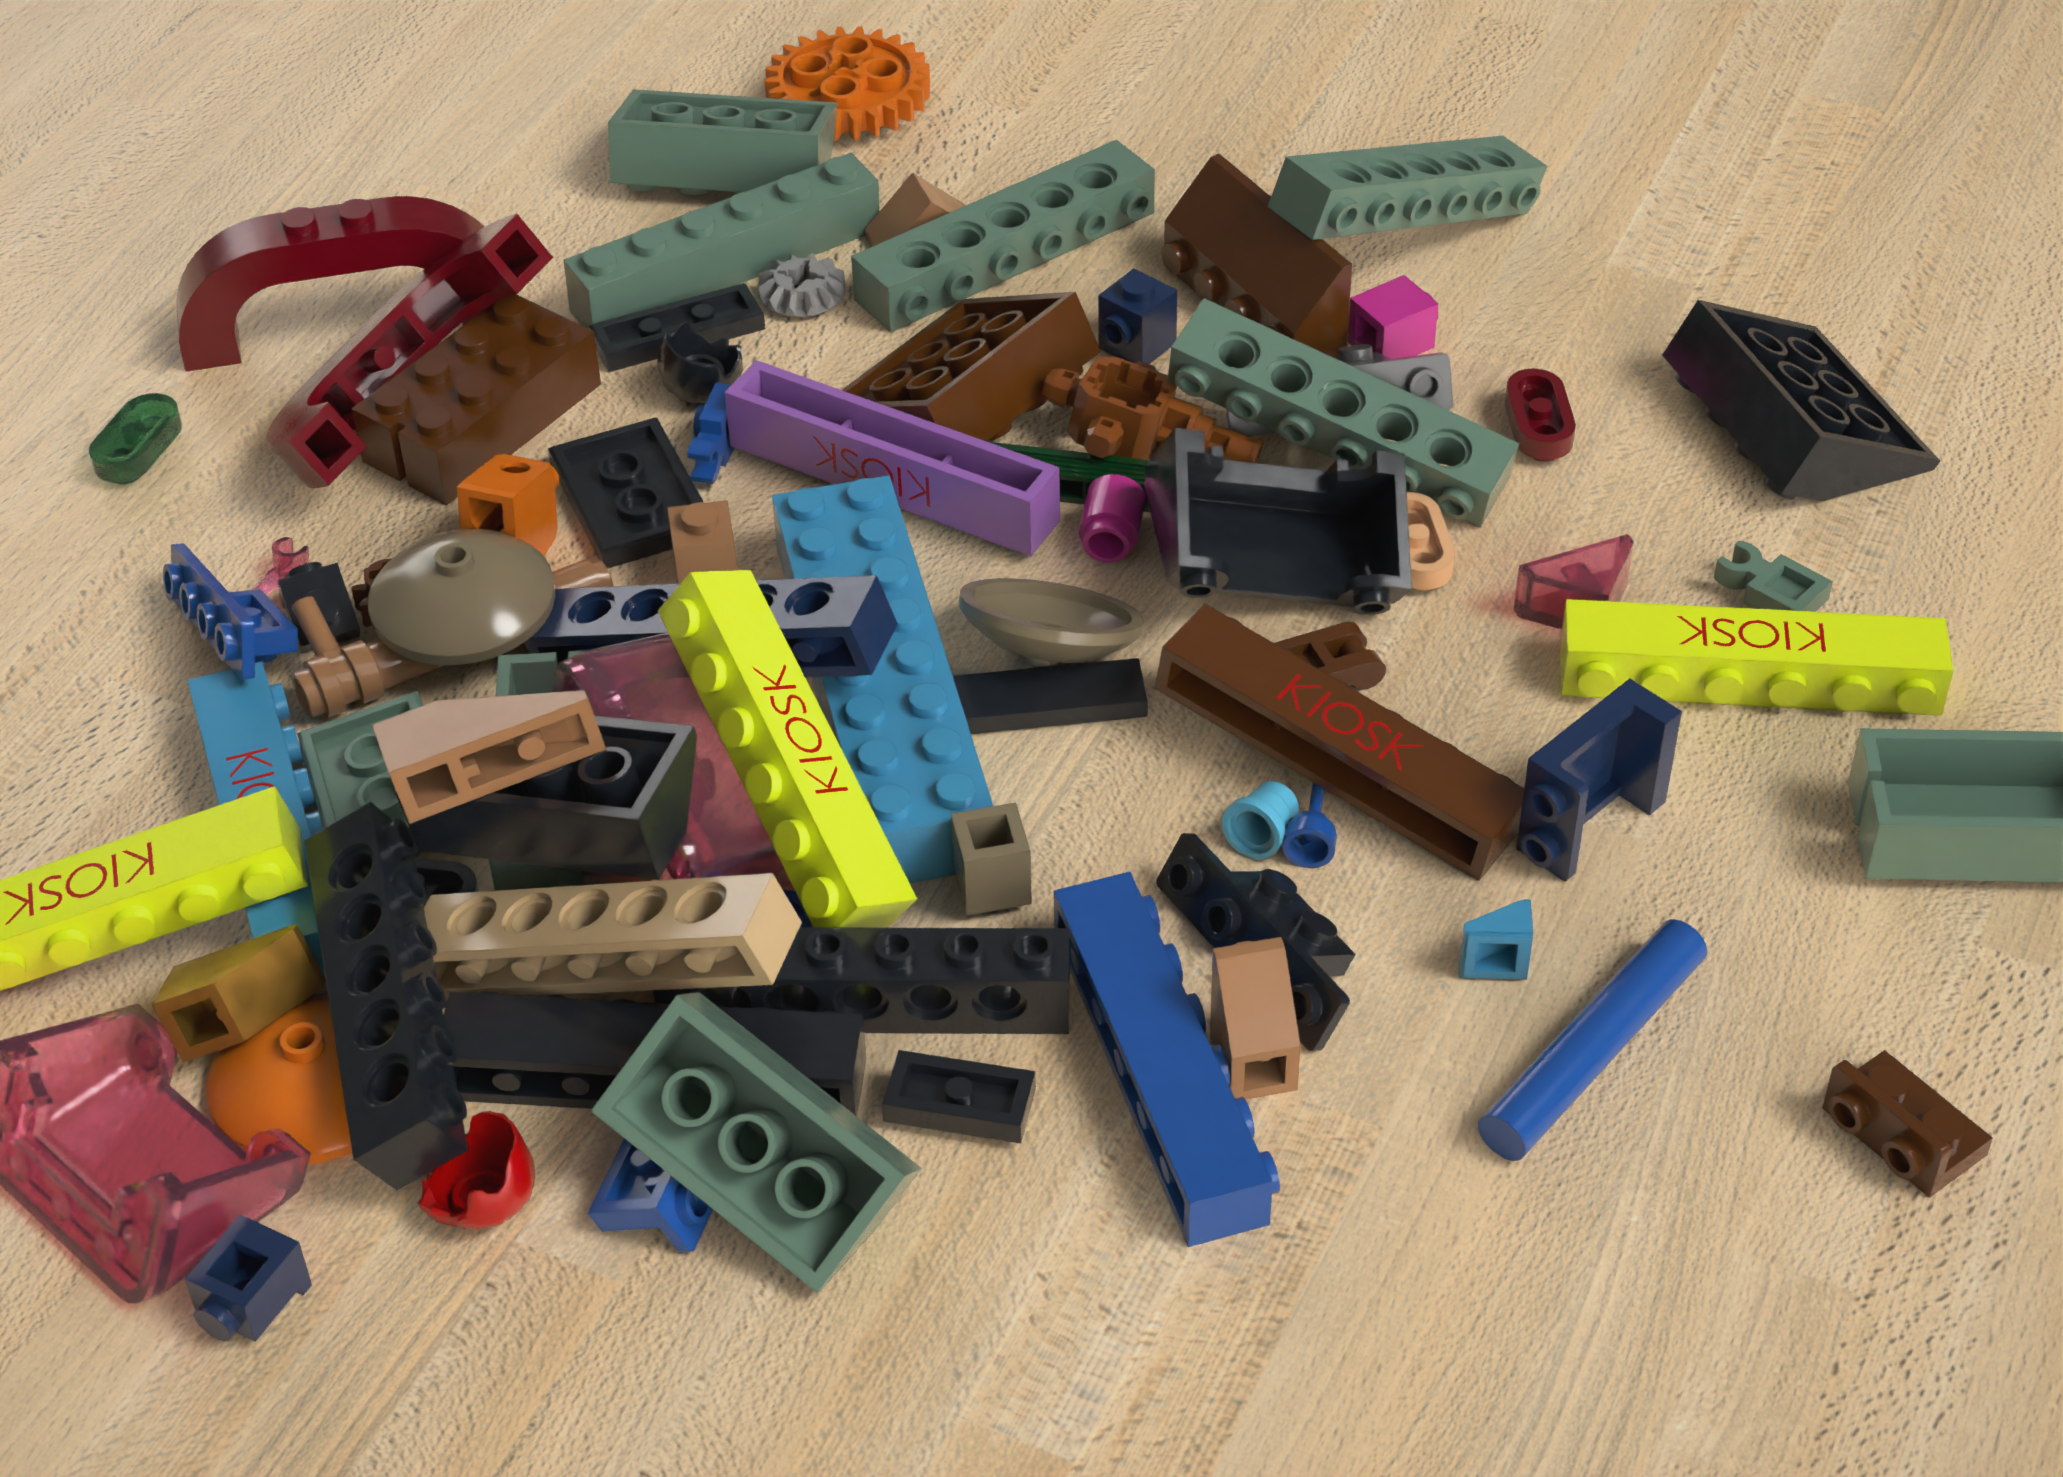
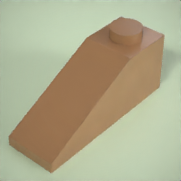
(481, 745)

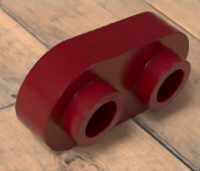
(1540, 414)

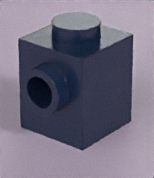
(1137, 318)

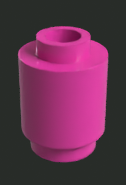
(1111, 517)

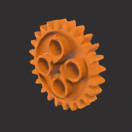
(864, 74)

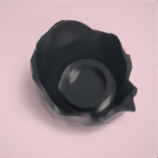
(694, 365)

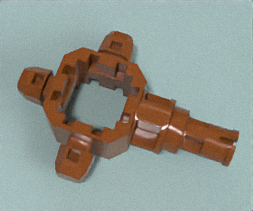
(1133, 409)

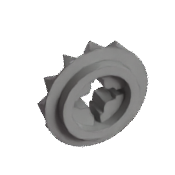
(820, 291)

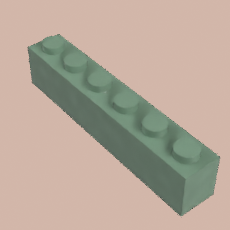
(724, 241)

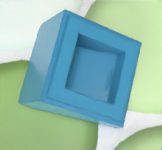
(1498, 943)

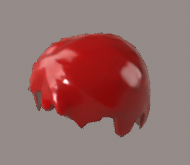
(486, 1181)

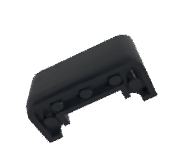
(1280, 527)

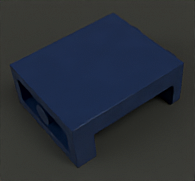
(1609, 752)

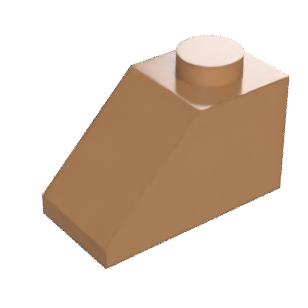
(702, 538)

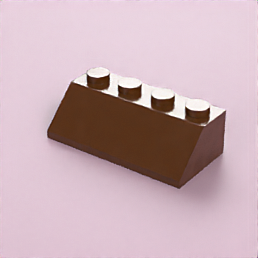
(1255, 261)

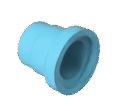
(1258, 822)

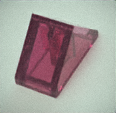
(1584, 573)

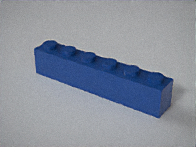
(1164, 1061)

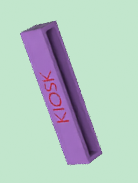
(930, 466)

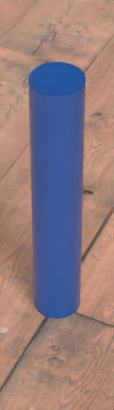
(1592, 1040)

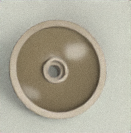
(461, 597)
(1049, 620)

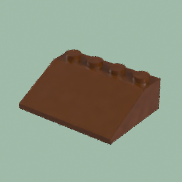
(983, 362)

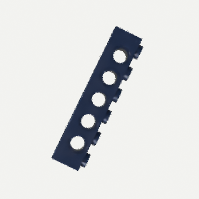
(828, 622)

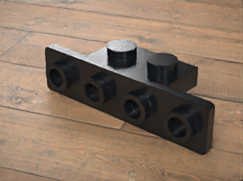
(1257, 907)

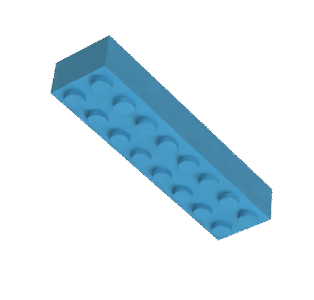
(906, 719)

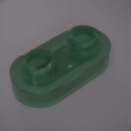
(135, 438)

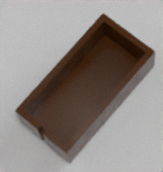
(477, 396)

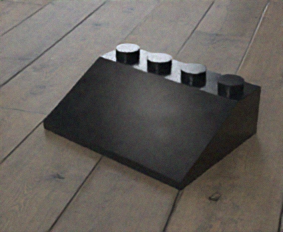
(1793, 404)

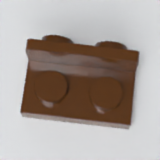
(1904, 1122)

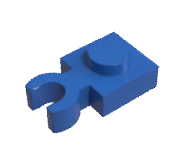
(711, 437)

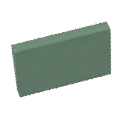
(348, 763)

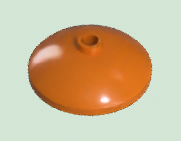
(284, 1081)

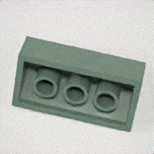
(715, 140)
(755, 1139)

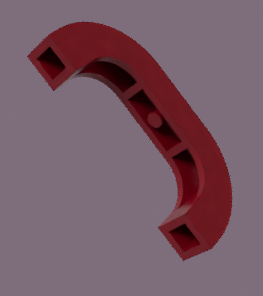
(304, 247)
(317, 423)

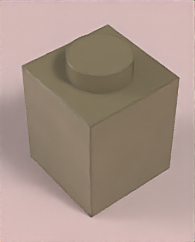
(991, 858)

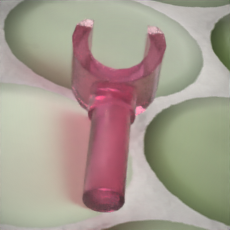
(283, 562)

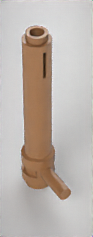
(365, 670)

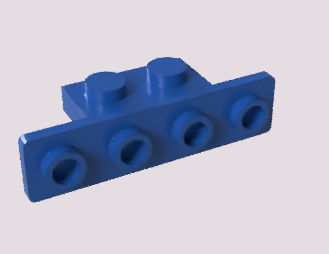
(238, 624)

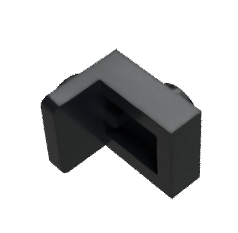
(330, 594)

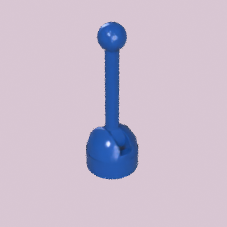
(1318, 835)

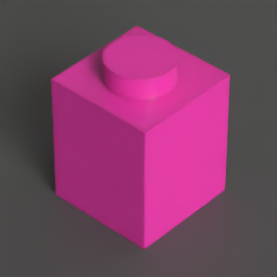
(1394, 319)

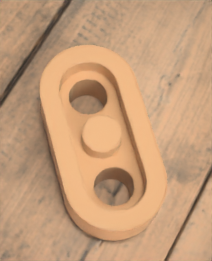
(1430, 543)

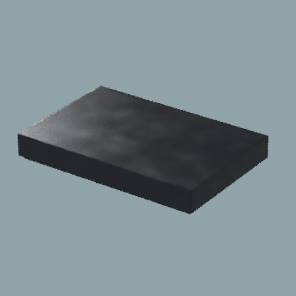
(623, 489)

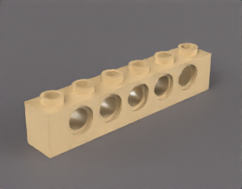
(613, 936)

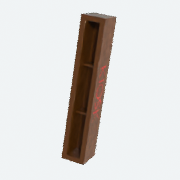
(1341, 740)

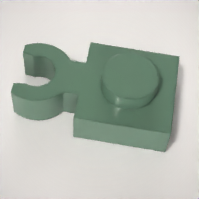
(1772, 584)

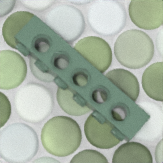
(1406, 186)
(1002, 235)
(1327, 387)

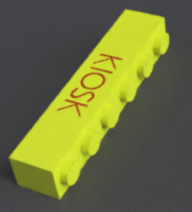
(1757, 656)
(785, 752)
(148, 885)

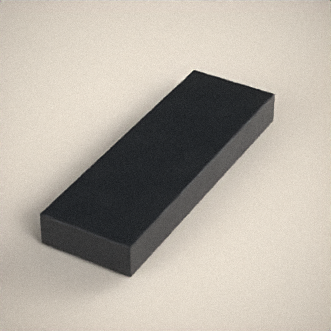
(639, 335)
(1053, 695)

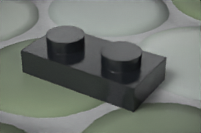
(959, 1096)

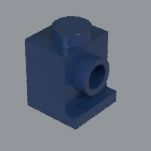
(246, 1280)

